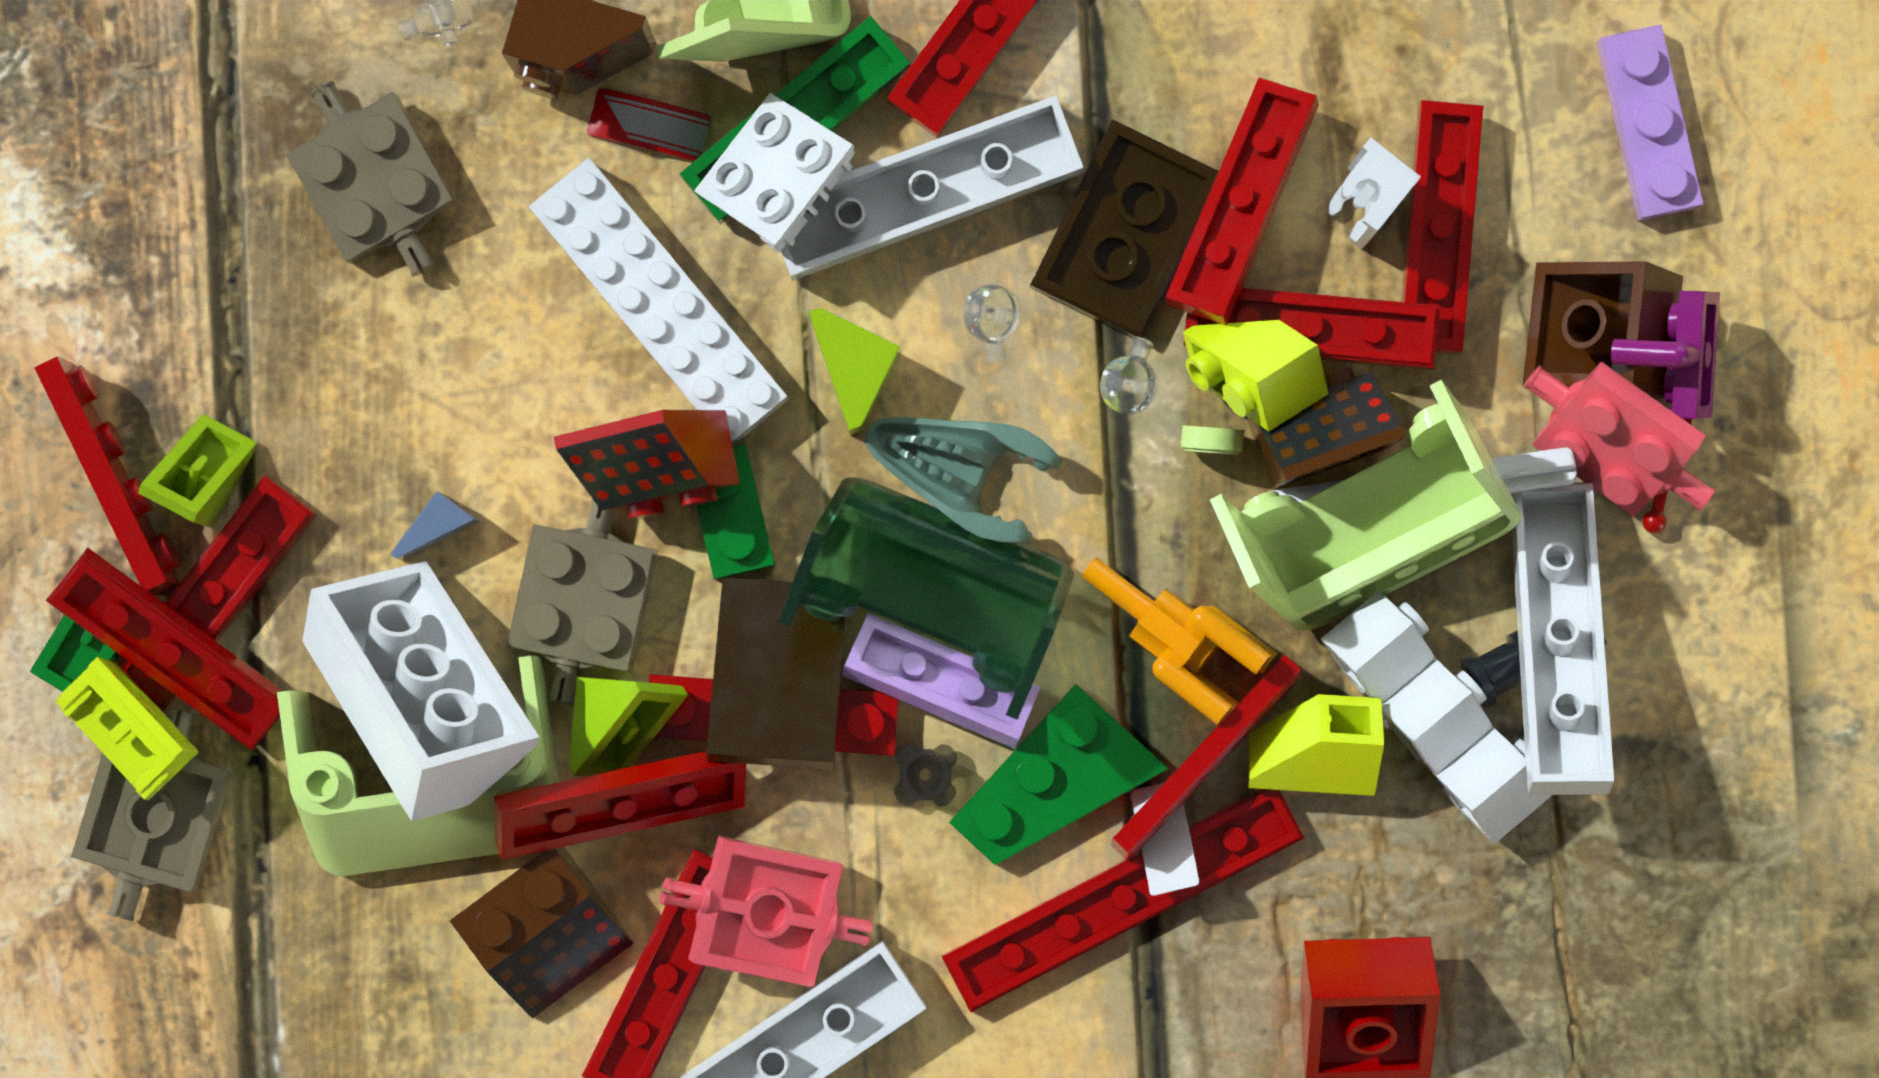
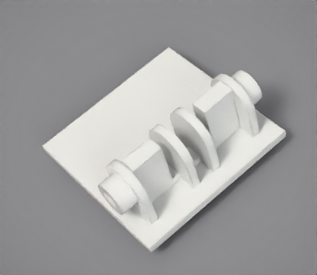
(777, 172)

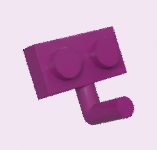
(1689, 359)

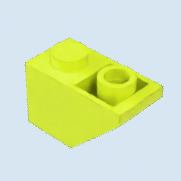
(1256, 368)
(1320, 747)

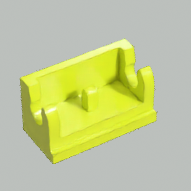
(126, 726)

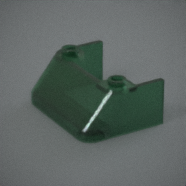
(936, 578)

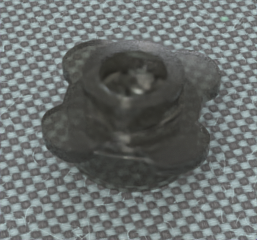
(938, 787)

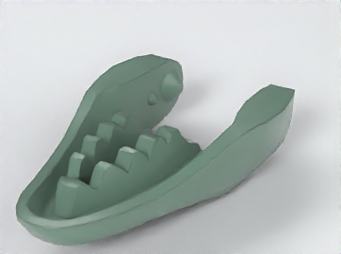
(950, 463)

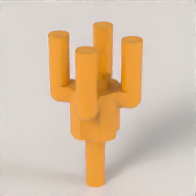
(1183, 640)

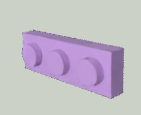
(1649, 122)
(933, 680)

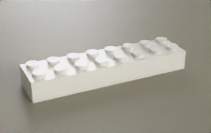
(936, 185)
(657, 299)
(1561, 642)
(823, 1024)

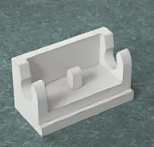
(1376, 183)

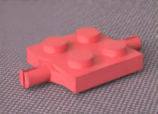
(1620, 438)
(765, 911)

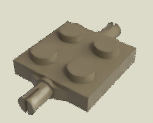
(372, 178)
(582, 600)
(153, 838)

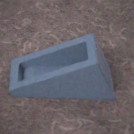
(435, 523)

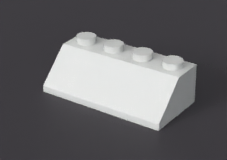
(416, 687)

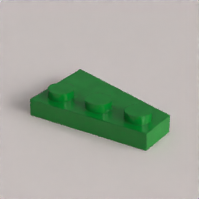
(1055, 777)

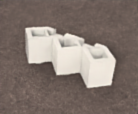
(1435, 714)

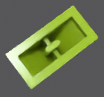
(856, 363)
(200, 471)
(617, 721)

